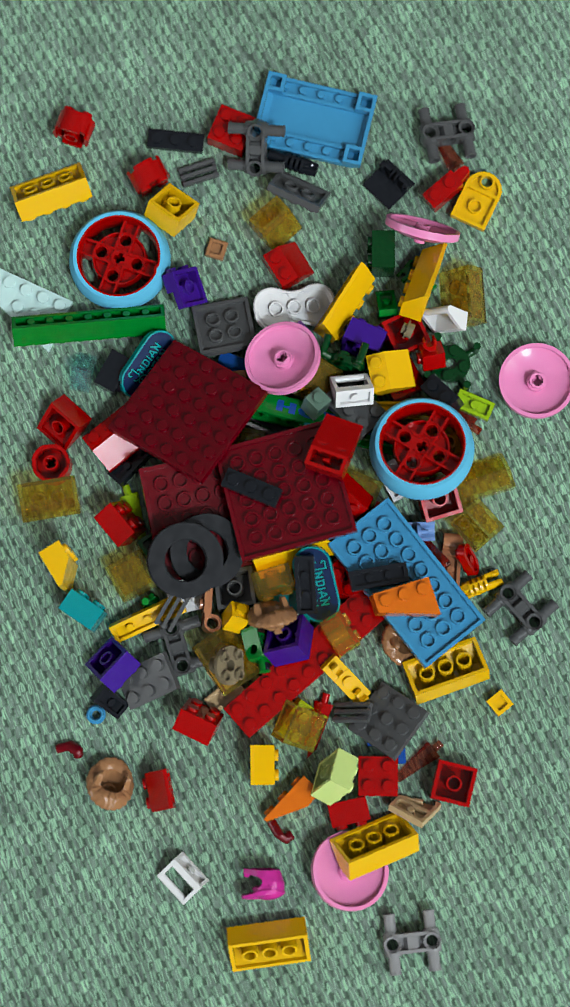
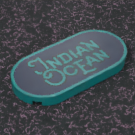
(143, 360)
(326, 586)

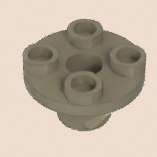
(228, 665)

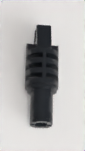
(295, 163)

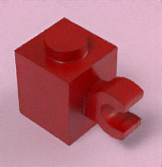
(431, 355)

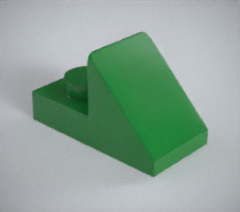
(386, 304)

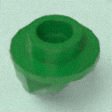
(149, 600)

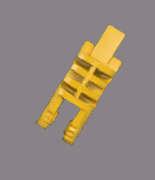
(480, 585)

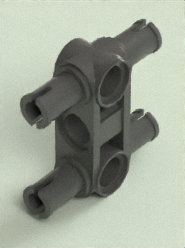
(447, 133)
(256, 147)
(520, 608)
(177, 644)

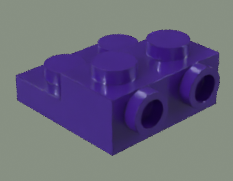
(185, 286)

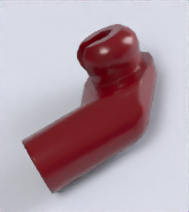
(70, 746)
(279, 834)

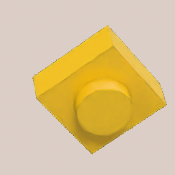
(499, 702)

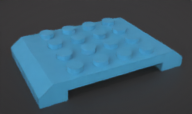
(318, 120)

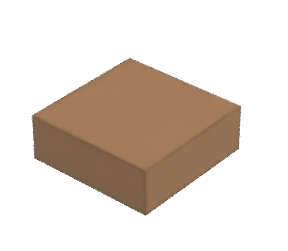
(216, 249)

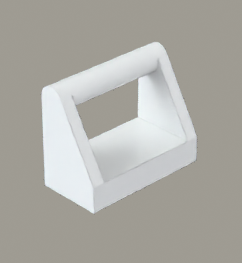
(445, 319)
(352, 395)
(188, 871)

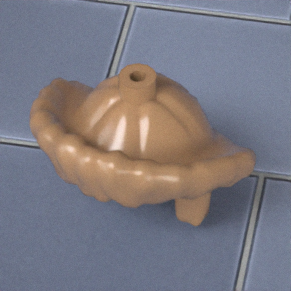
(272, 615)
(395, 647)
(110, 783)

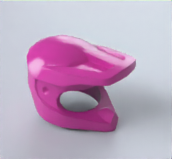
(271, 887)

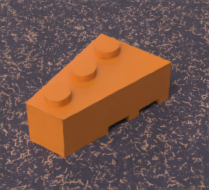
(408, 599)

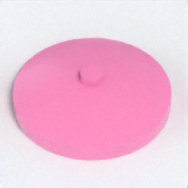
(422, 229)
(283, 358)
(535, 381)
(337, 889)

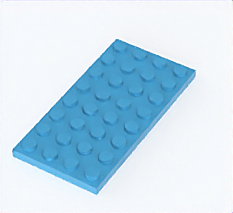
(388, 539)

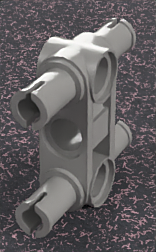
(412, 942)

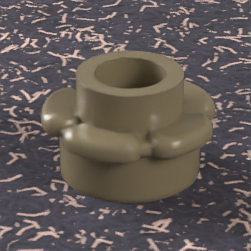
(407, 329)

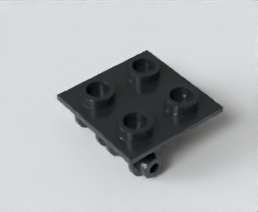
(388, 184)

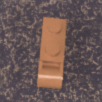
(449, 546)
(205, 606)

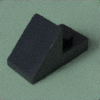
(109, 701)

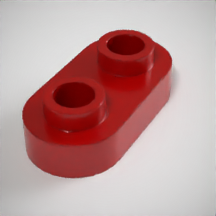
(467, 559)

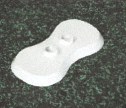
(279, 305)

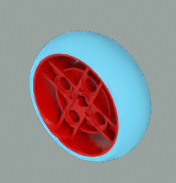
(85, 248)
(391, 431)

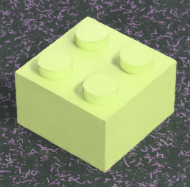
(334, 777)

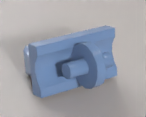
(425, 530)

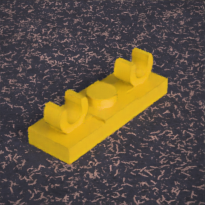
(345, 679)

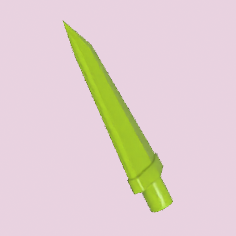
(133, 500)

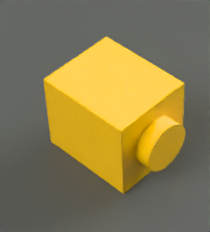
(235, 617)

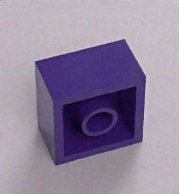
(360, 331)
(291, 645)
(112, 664)

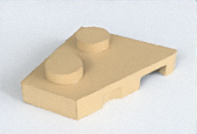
(413, 809)

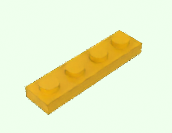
(142, 620)

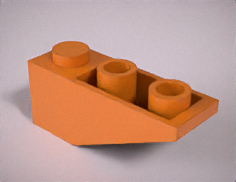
(294, 800)

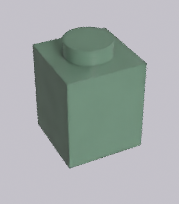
(315, 403)

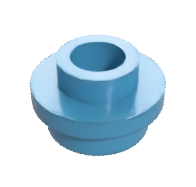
(89, 714)

